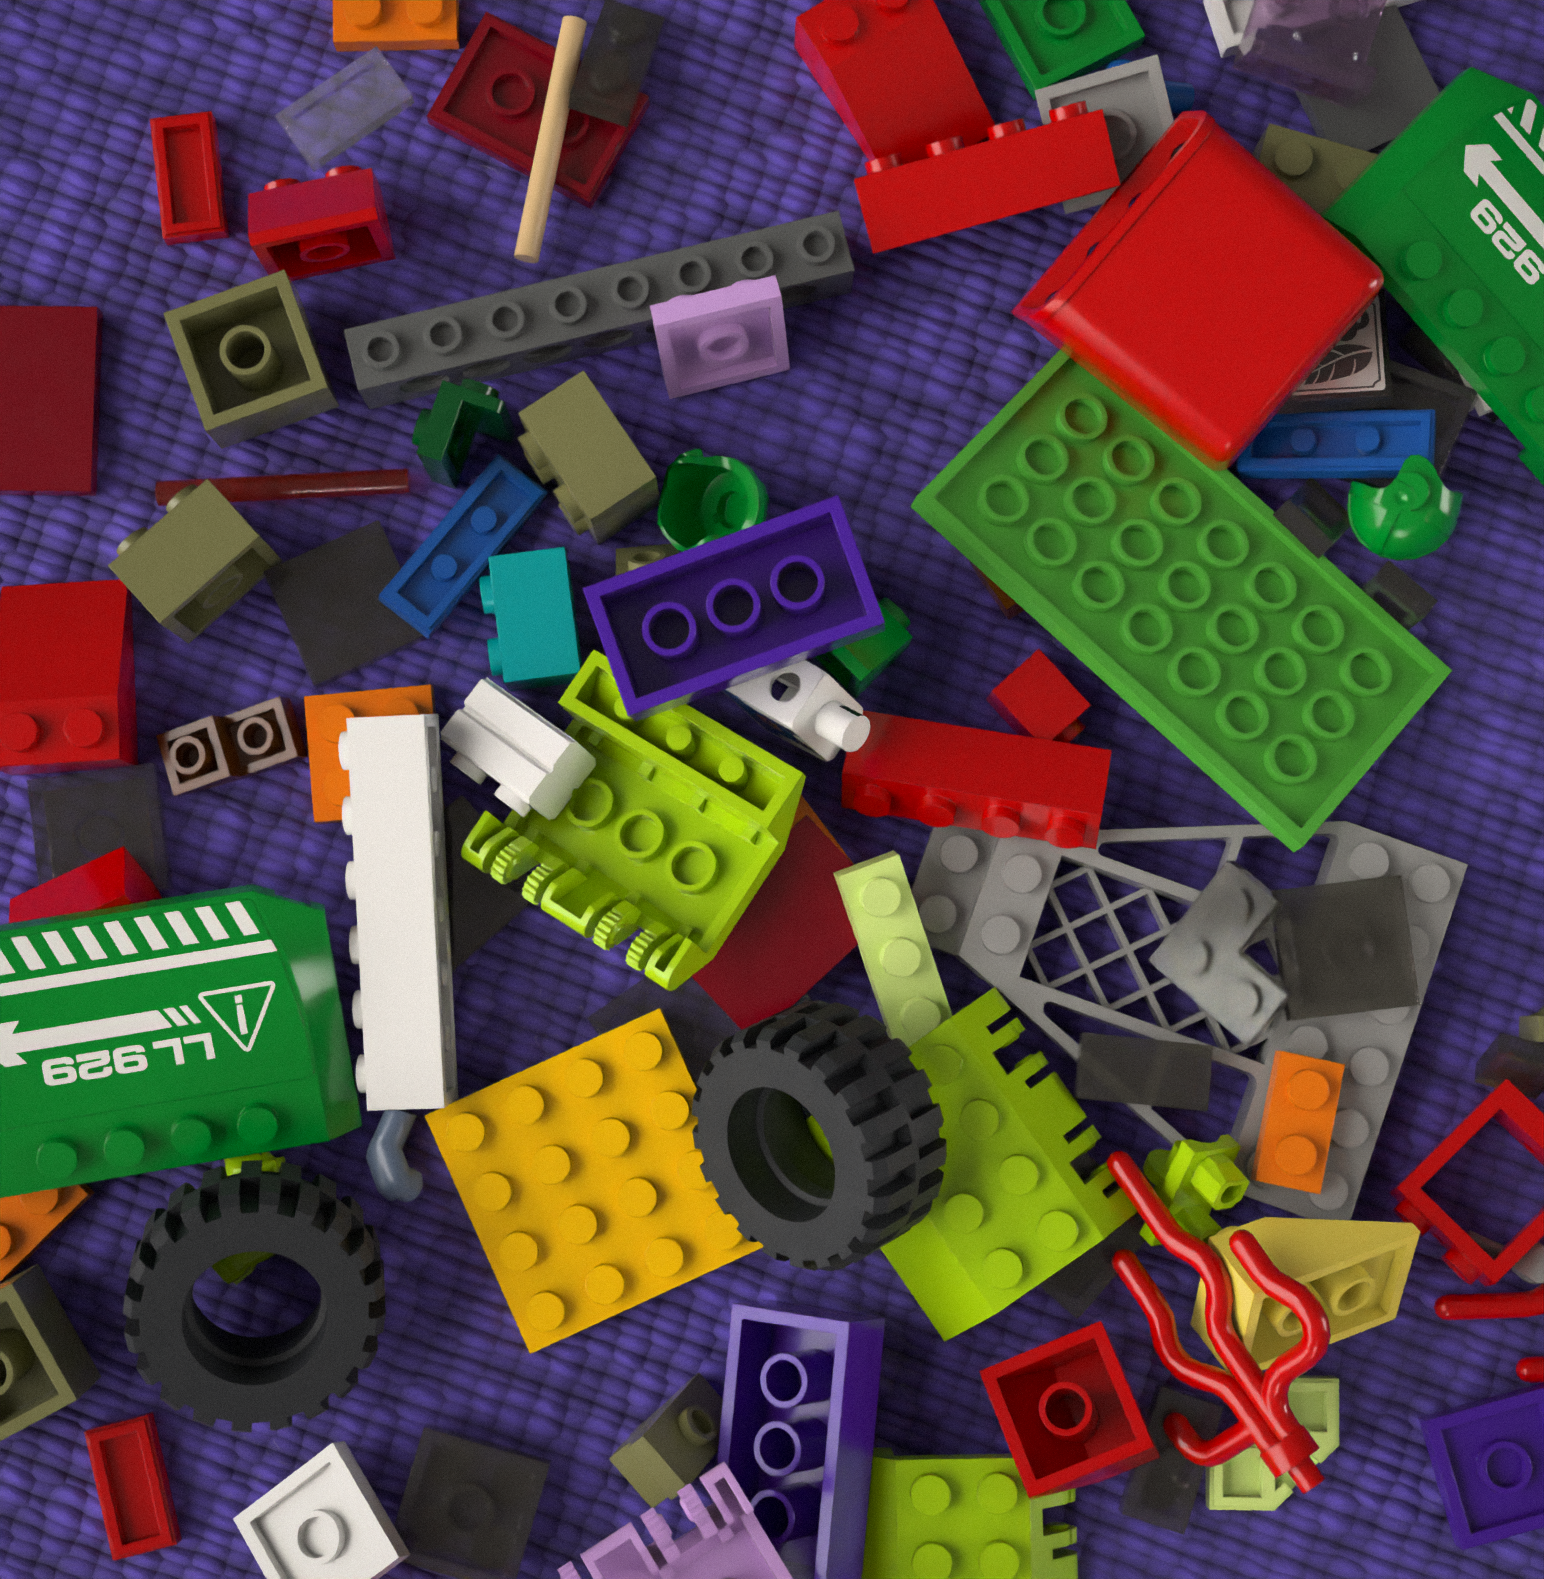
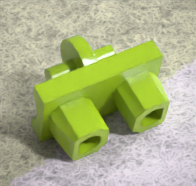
(1193, 1181)

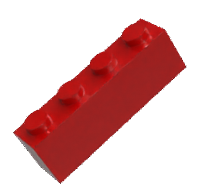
(986, 180)
(978, 780)

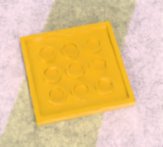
(588, 1181)

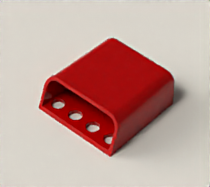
(1203, 291)

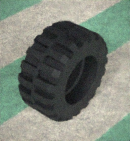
(869, 1109)
(244, 1375)

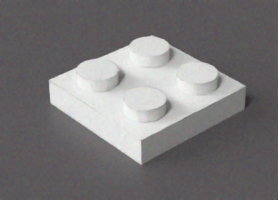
(322, 1523)

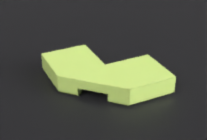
(1246, 1479)

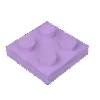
(721, 336)

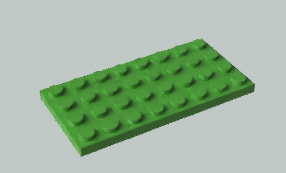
(1183, 597)

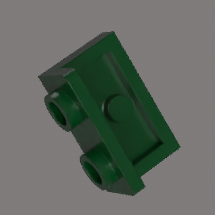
(450, 427)

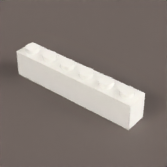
(400, 912)

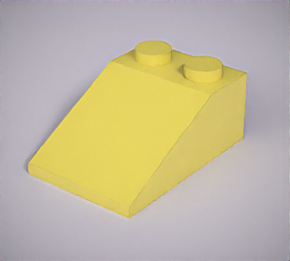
(1346, 1264)

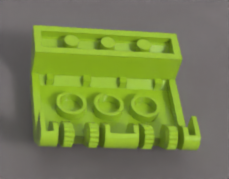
(655, 838)
(1008, 1191)
(961, 1521)

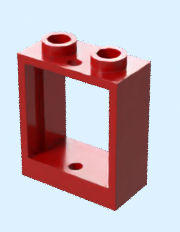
(1463, 1254)

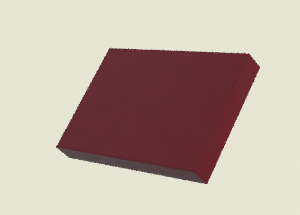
(499, 103)
(49, 399)
(786, 934)

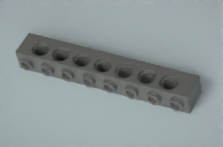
(587, 310)

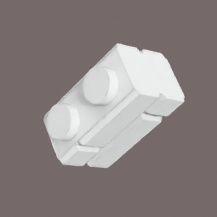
(517, 749)

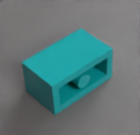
(533, 619)

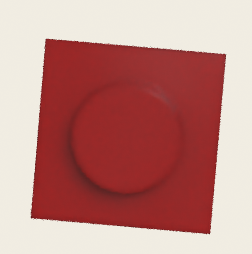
(1039, 701)

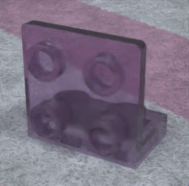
(1312, 46)

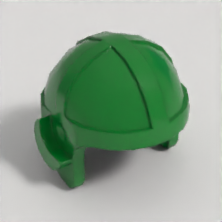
(709, 499)
(1408, 515)

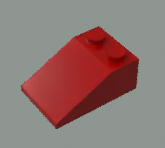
(892, 75)
(67, 678)

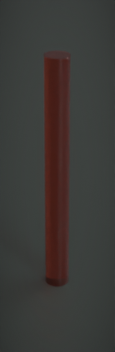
(297, 485)

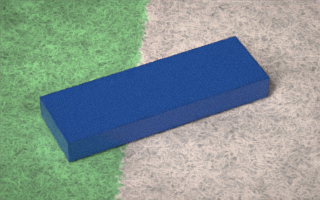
(1339, 444)
(460, 546)

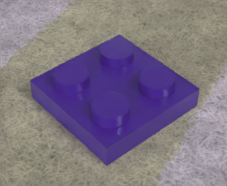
(1490, 1465)

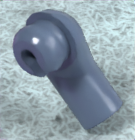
(387, 1161)

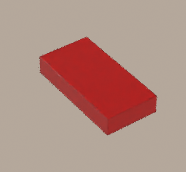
(189, 178)
(133, 1486)

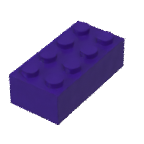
(734, 609)
(804, 1428)

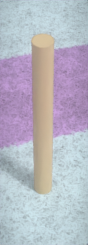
(550, 140)

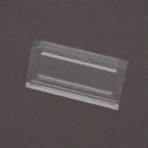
(345, 108)

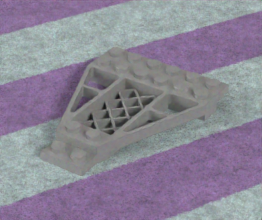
(985, 901)

